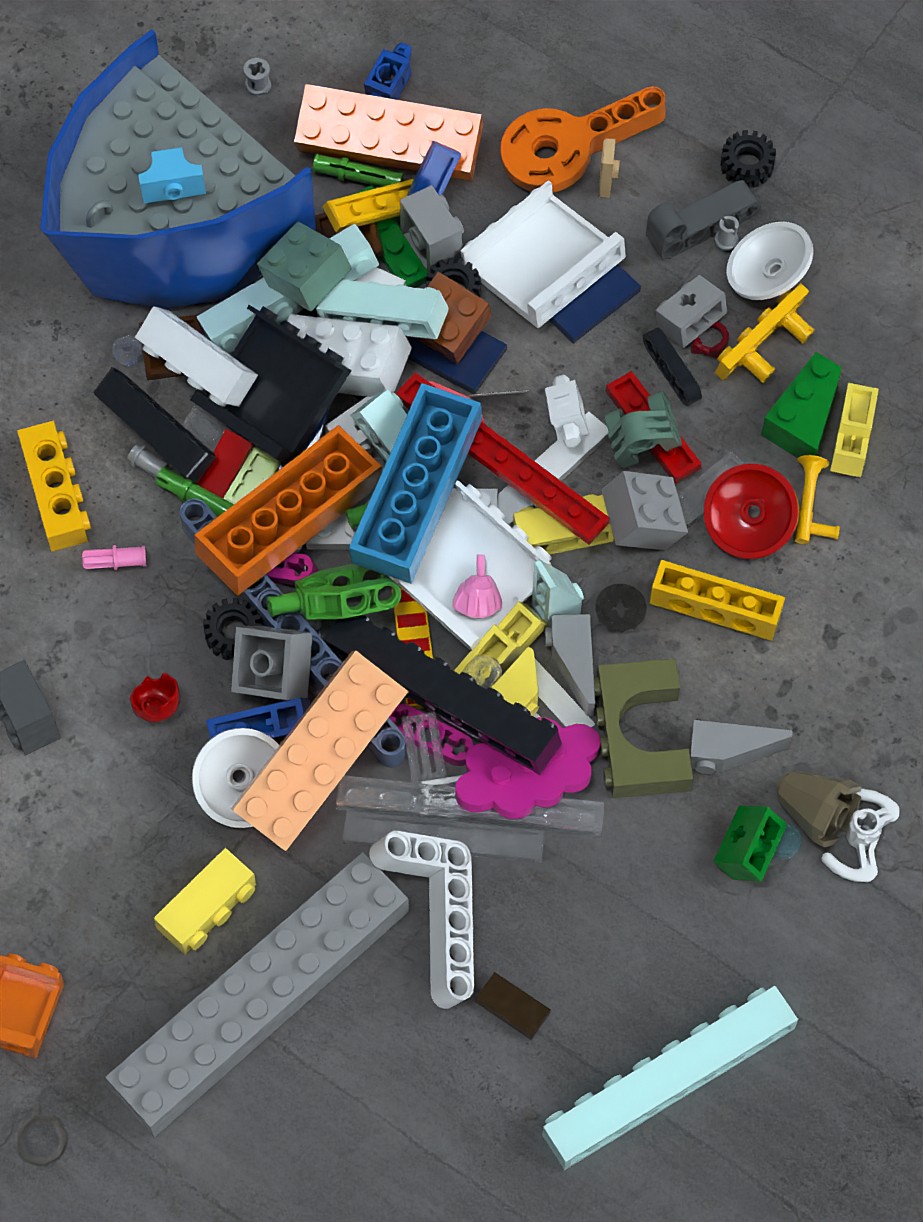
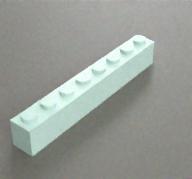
(669, 1076)

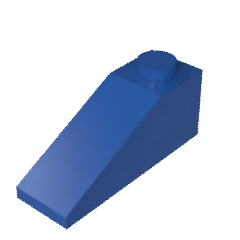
(273, 719)

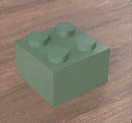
(304, 266)

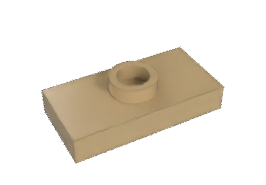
(609, 167)

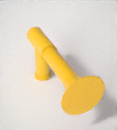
(812, 467)

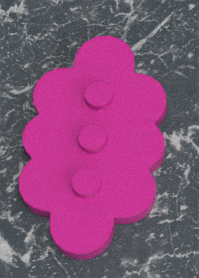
(515, 790)

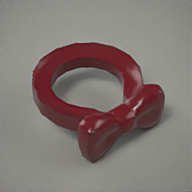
(715, 351)

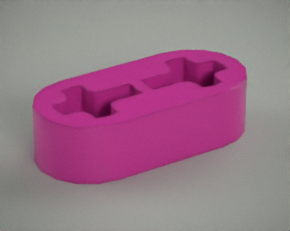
(287, 575)

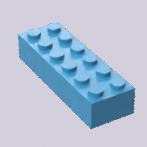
(416, 483)

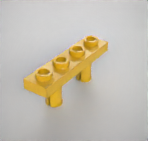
(745, 352)

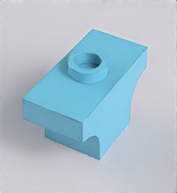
(171, 177)

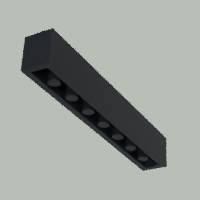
(449, 694)

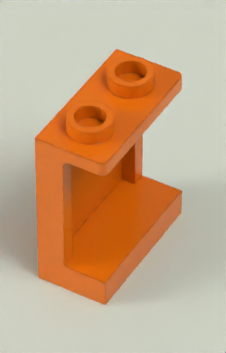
(26, 1003)

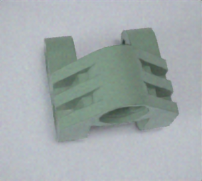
(642, 430)

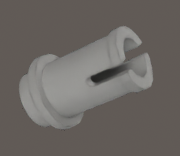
(727, 237)
(146, 461)

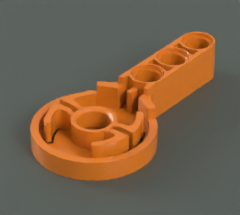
(573, 135)

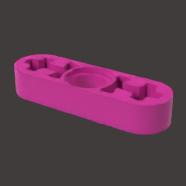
(455, 737)

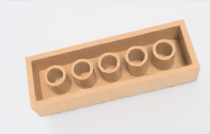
(319, 750)

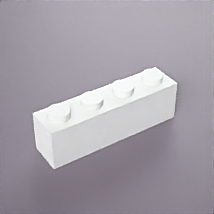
(196, 357)

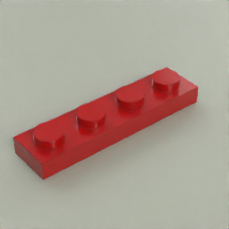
(631, 397)

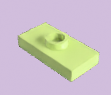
(255, 470)

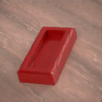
(231, 455)

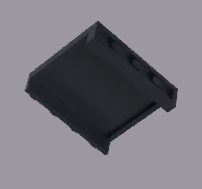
(291, 386)

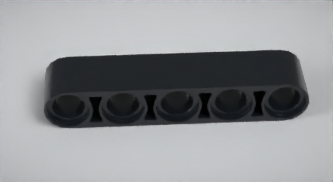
(155, 424)

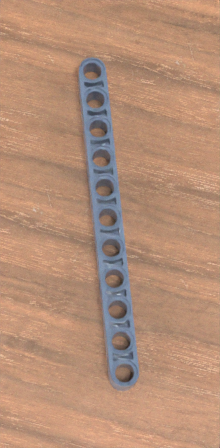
(320, 665)

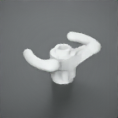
(864, 834)

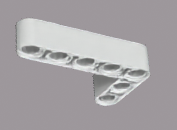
(443, 906)

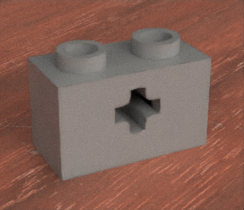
(691, 311)

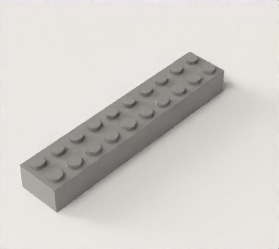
(257, 994)

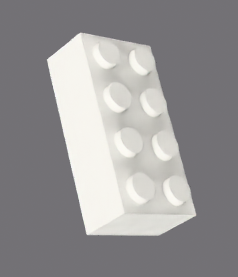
(370, 350)

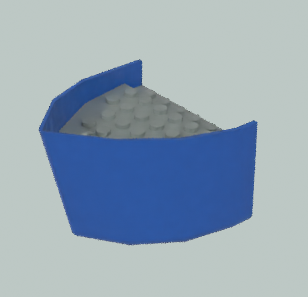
(164, 249)

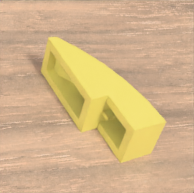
(854, 430)
(508, 638)

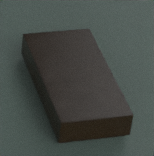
(512, 1005)

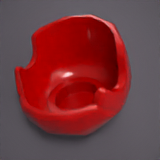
(155, 698)

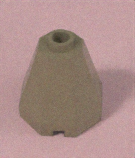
(819, 803)

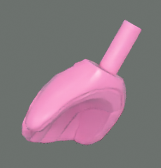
(478, 594)

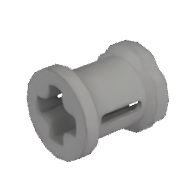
(253, 74)

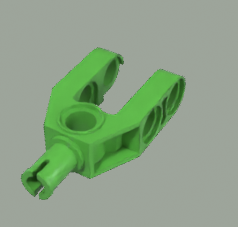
(320, 600)

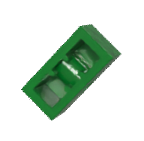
(750, 843)

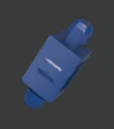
(389, 62)

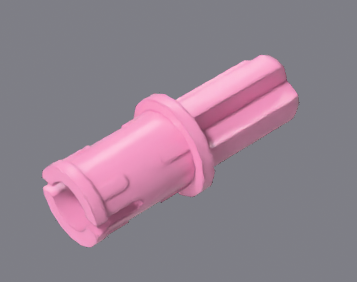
(114, 557)

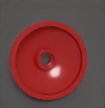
(729, 507)

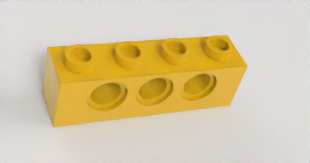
(37, 444)
(716, 600)

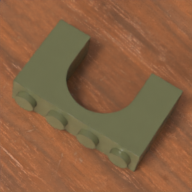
(631, 769)

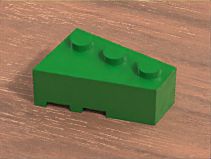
(803, 409)

